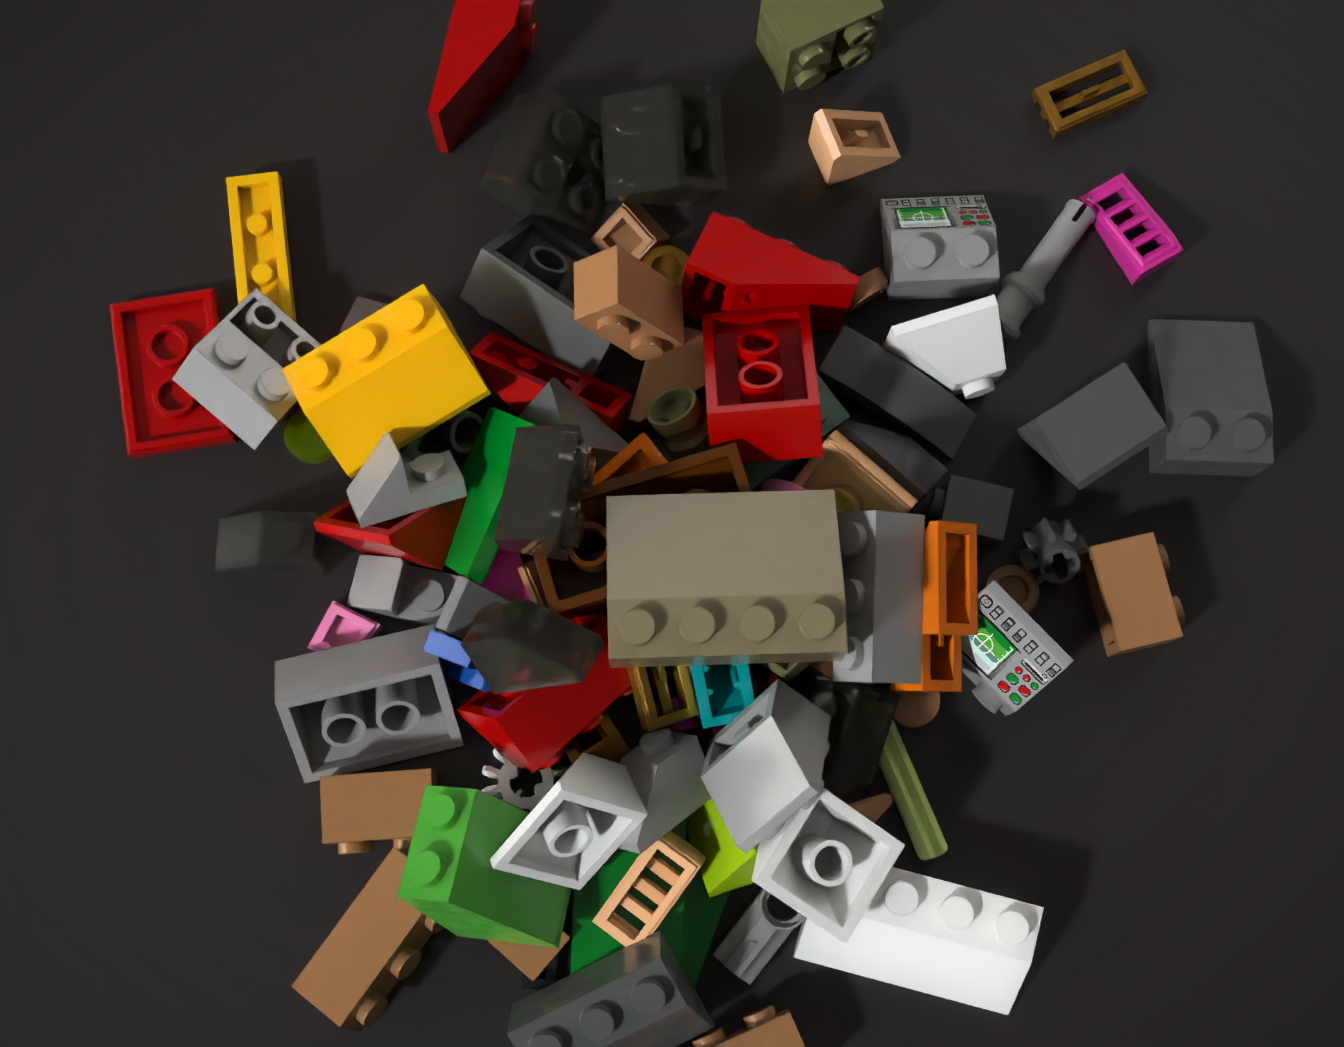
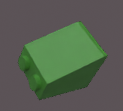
(453, 879)

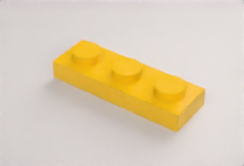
(260, 238)

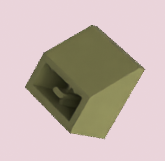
(815, 37)

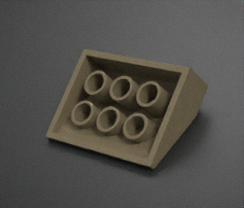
(724, 579)

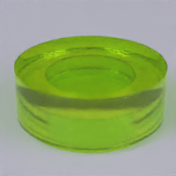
(304, 440)

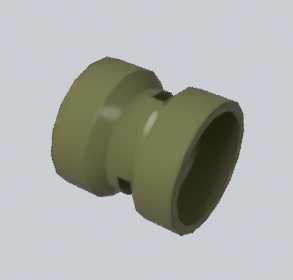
(680, 421)

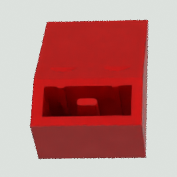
(750, 270)

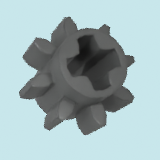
(1053, 551)

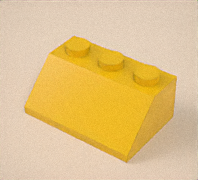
(385, 375)

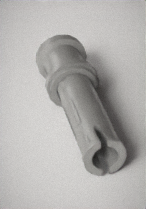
(1025, 288)

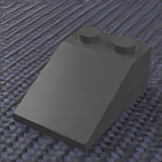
(1211, 397)

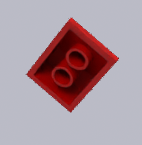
(478, 62)
(762, 383)

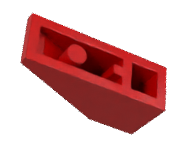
(522, 373)

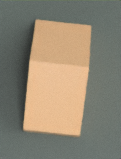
(850, 143)

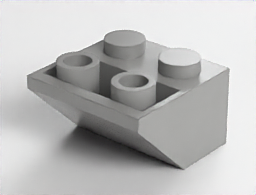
(241, 365)
(767, 764)

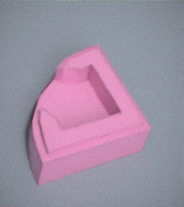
(342, 627)

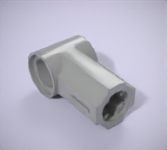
(755, 938)

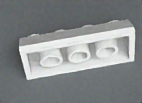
(935, 941)

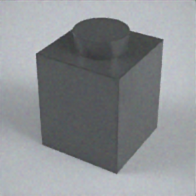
(973, 503)

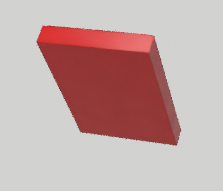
(150, 347)

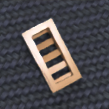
(677, 850)

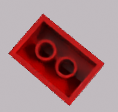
(539, 722)

